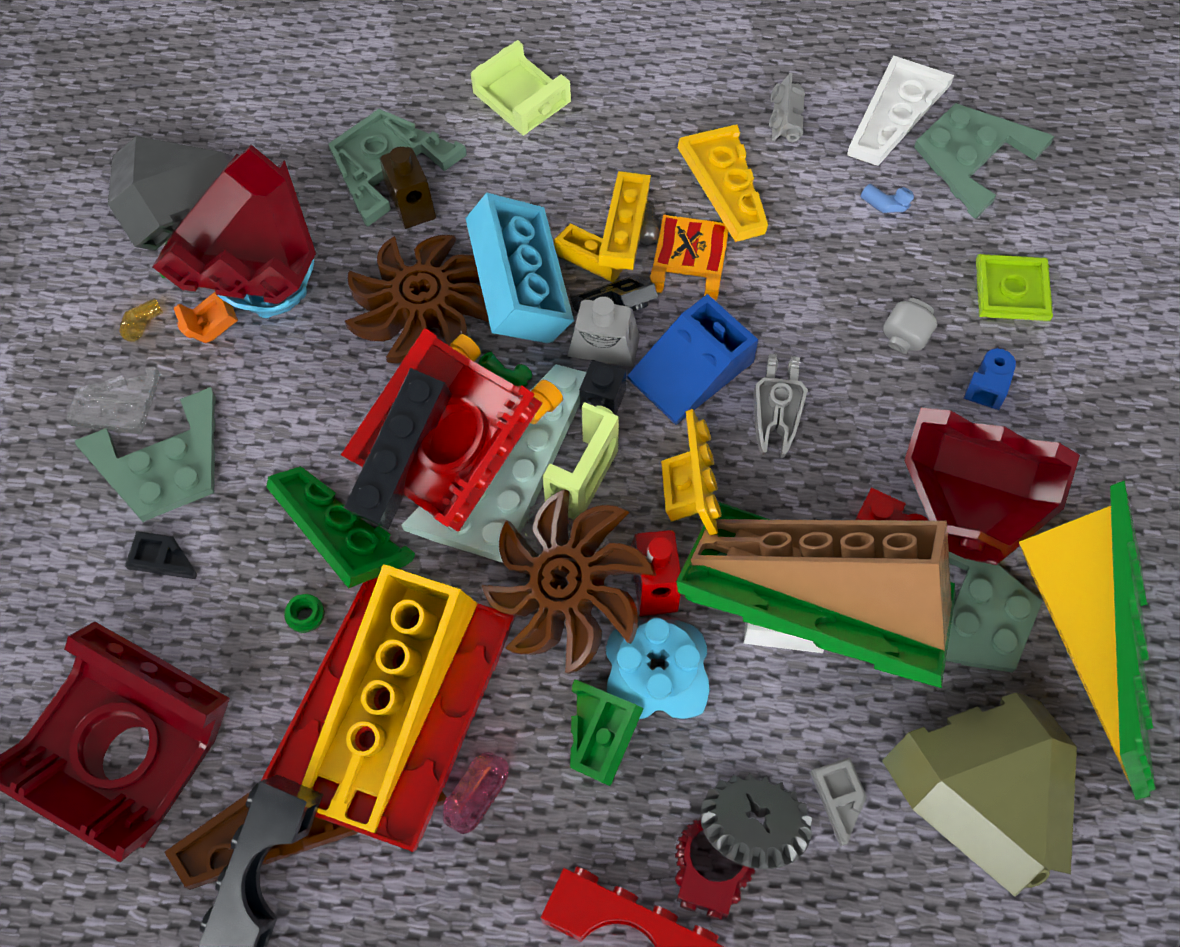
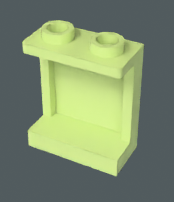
(519, 89)

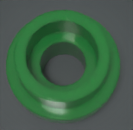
(299, 603)

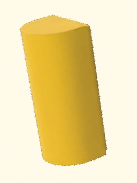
(583, 250)

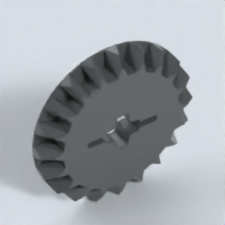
(745, 840)

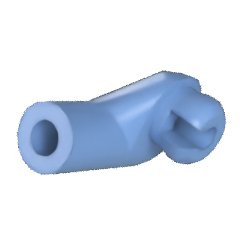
(888, 203)

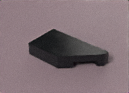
(158, 555)

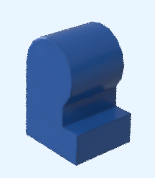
(992, 380)

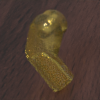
(135, 319)

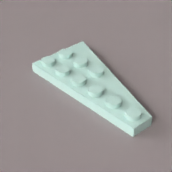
(517, 481)

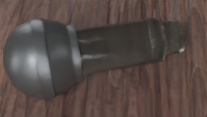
(649, 230)

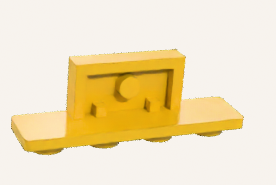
(690, 480)

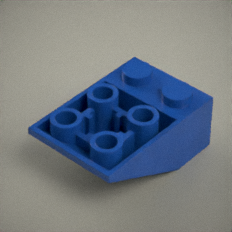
(694, 359)

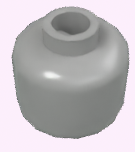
(910, 325)

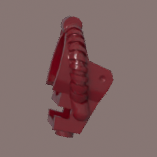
(700, 892)

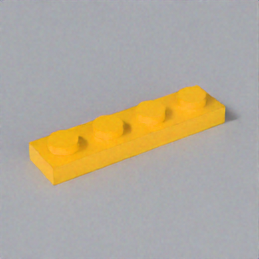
(624, 221)

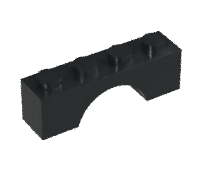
(384, 474)
(276, 815)

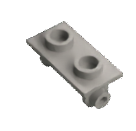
(787, 111)

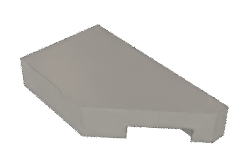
(841, 796)

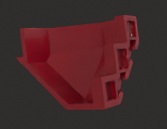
(242, 234)
(986, 482)

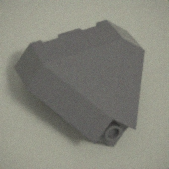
(158, 186)

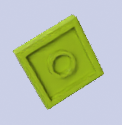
(1014, 287)

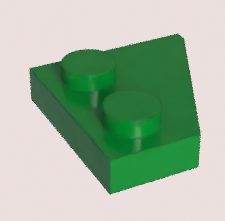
(600, 731)

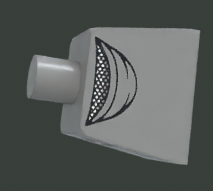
(605, 333)

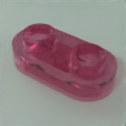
(475, 792)

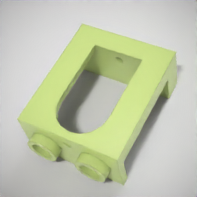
(601, 433)

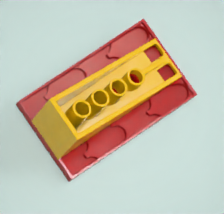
(392, 705)

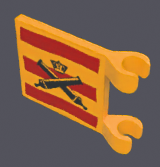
(690, 249)

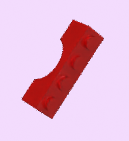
(583, 906)

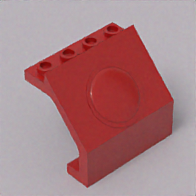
(471, 438)

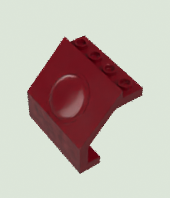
(107, 692)

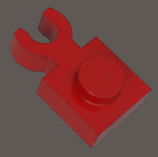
(884, 507)

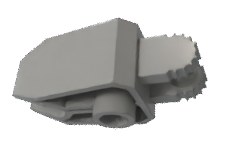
(778, 404)

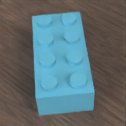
(518, 269)

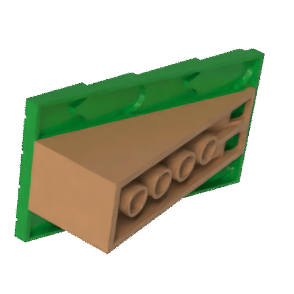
(844, 584)

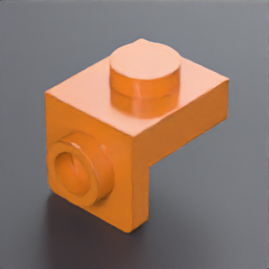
(206, 319)

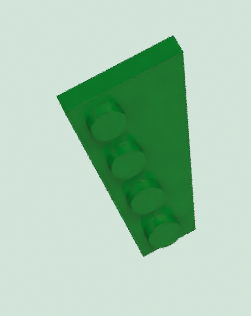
(343, 539)

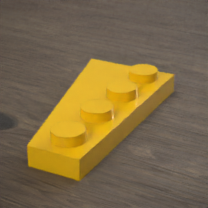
(722, 172)

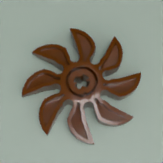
(417, 295)
(585, 577)

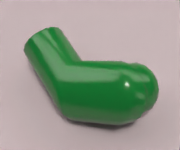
(517, 377)

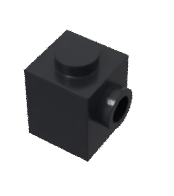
(603, 386)

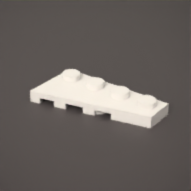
(897, 105)

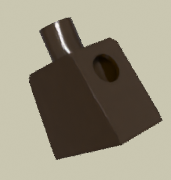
(402, 175)

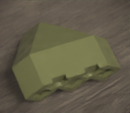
(995, 788)

